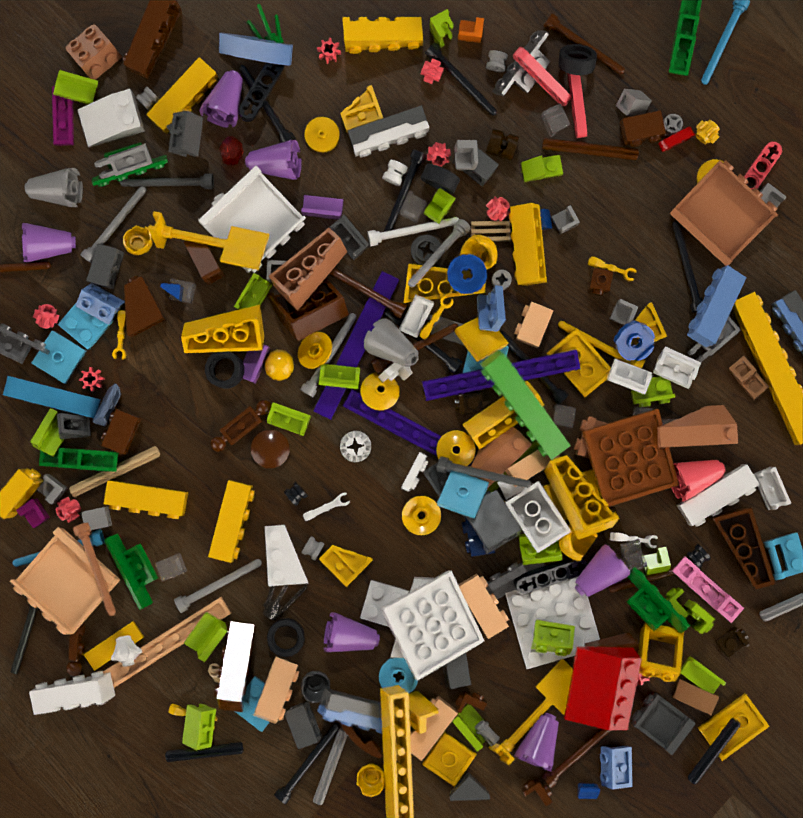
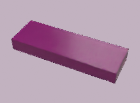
(62, 120)

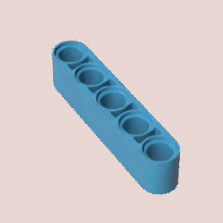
(51, 397)

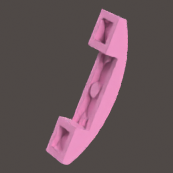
(707, 589)

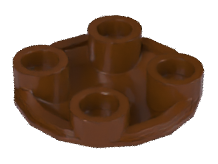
(270, 449)

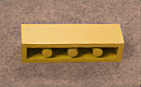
(183, 94)
(528, 244)
(493, 421)
(145, 498)
(230, 521)

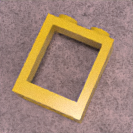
(18, 491)
(662, 634)

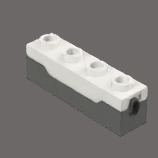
(388, 131)

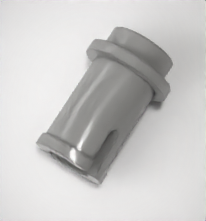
(486, 732)

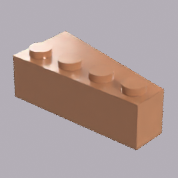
(308, 268)

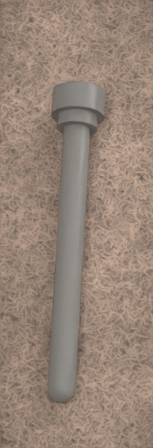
(460, 229)
(89, 253)
(310, 386)
(184, 602)

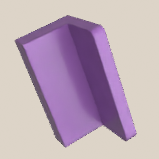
(322, 207)
(254, 363)

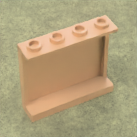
(63, 582)

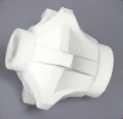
(125, 651)

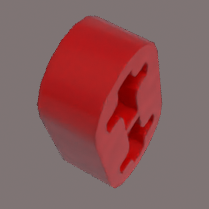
(676, 139)

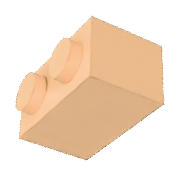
(533, 325)

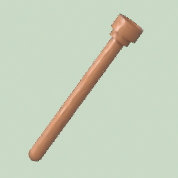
(83, 533)

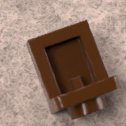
(600, 281)
(475, 699)
(543, 791)

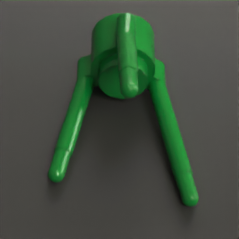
(271, 36)

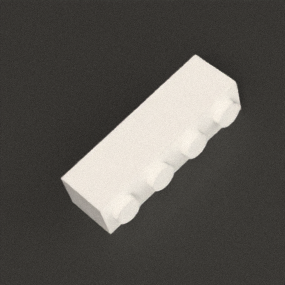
(714, 498)

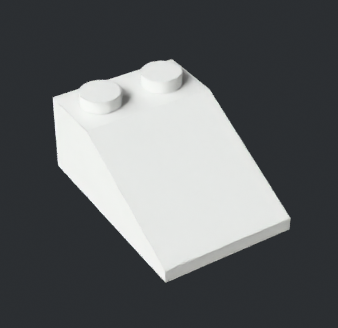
(111, 118)
(538, 516)

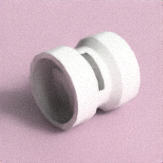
(395, 172)

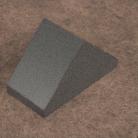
(73, 426)
(469, 789)

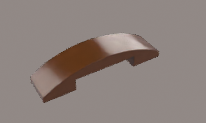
(368, 746)

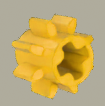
(707, 132)

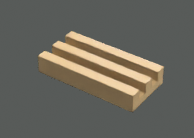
(492, 223)

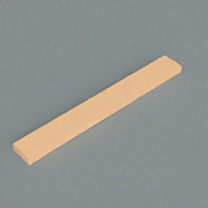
(166, 642)

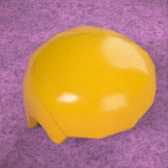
(137, 240)
(279, 365)
(370, 780)

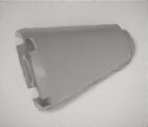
(56, 187)
(390, 344)

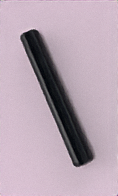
(213, 751)
(713, 751)

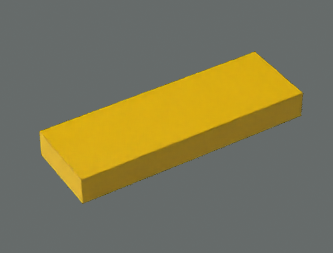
(102, 652)

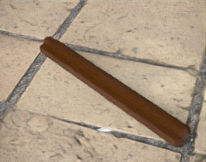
(590, 149)

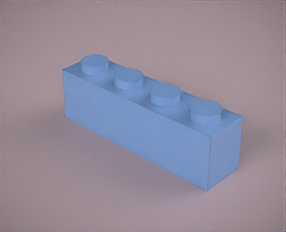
(716, 306)

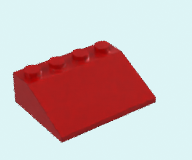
(603, 686)

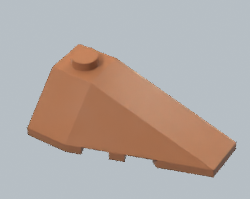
(703, 427)
(501, 453)

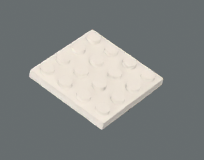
(554, 604)
(432, 625)

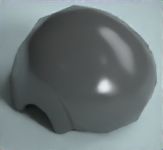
(313, 686)

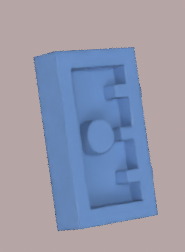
(99, 303)
(491, 310)
(616, 767)

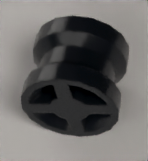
(295, 493)
(698, 556)

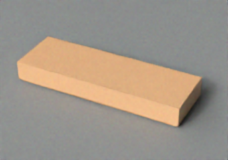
(529, 466)

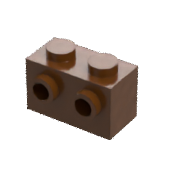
(642, 128)
(120, 431)

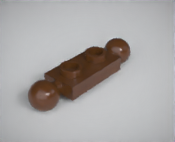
(240, 425)
(76, 649)

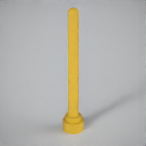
(600, 345)

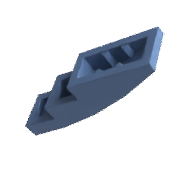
(255, 49)

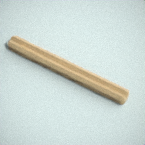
(122, 467)

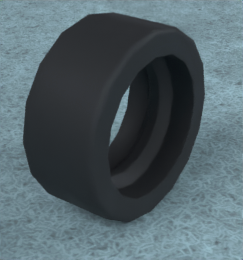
(577, 59)
(440, 178)
(238, 371)
(271, 640)

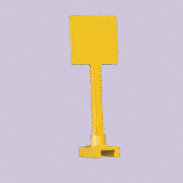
(241, 247)
(555, 689)

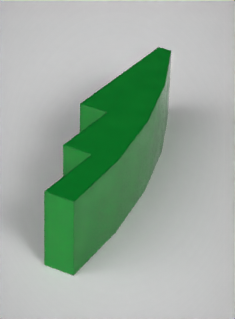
(685, 37)
(81, 459)

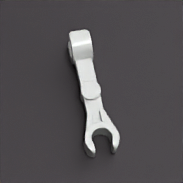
(326, 507)
(622, 537)

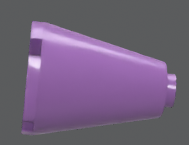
(224, 100)
(277, 160)
(45, 242)
(601, 572)
(348, 635)
(540, 743)

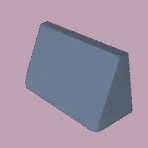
(107, 405)

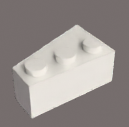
(281, 558)

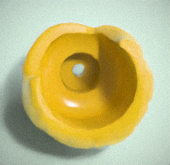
(482, 248)
(575, 548)

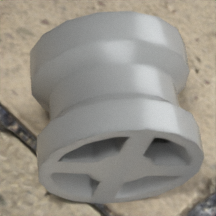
(497, 61)
(147, 98)
(675, 122)
(501, 281)
(313, 548)

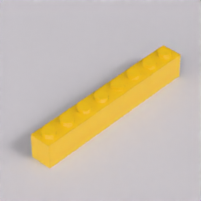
(772, 362)
(397, 752)

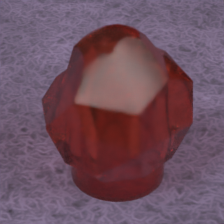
(231, 150)

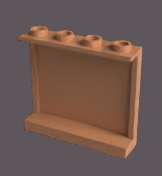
(724, 212)

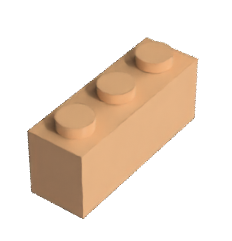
(483, 605)
(276, 690)
(435, 727)

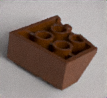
(318, 311)

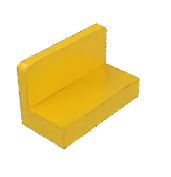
(419, 710)

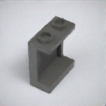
(494, 522)
(662, 722)

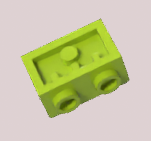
(658, 390)
(530, 555)
(704, 619)
(553, 638)

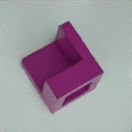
(33, 512)

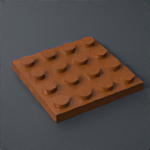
(628, 458)

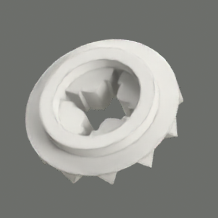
(362, 453)

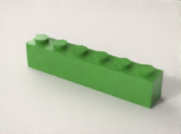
(524, 404)

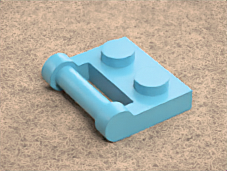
(791, 553)

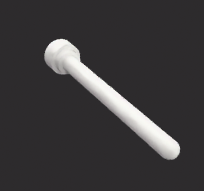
(376, 237)

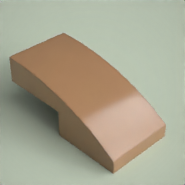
(748, 378)
(695, 697)

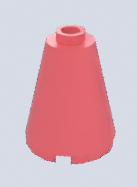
(696, 477)

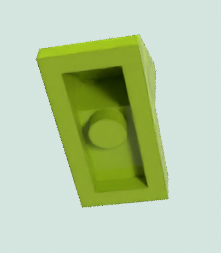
(541, 168)

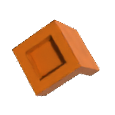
(471, 30)

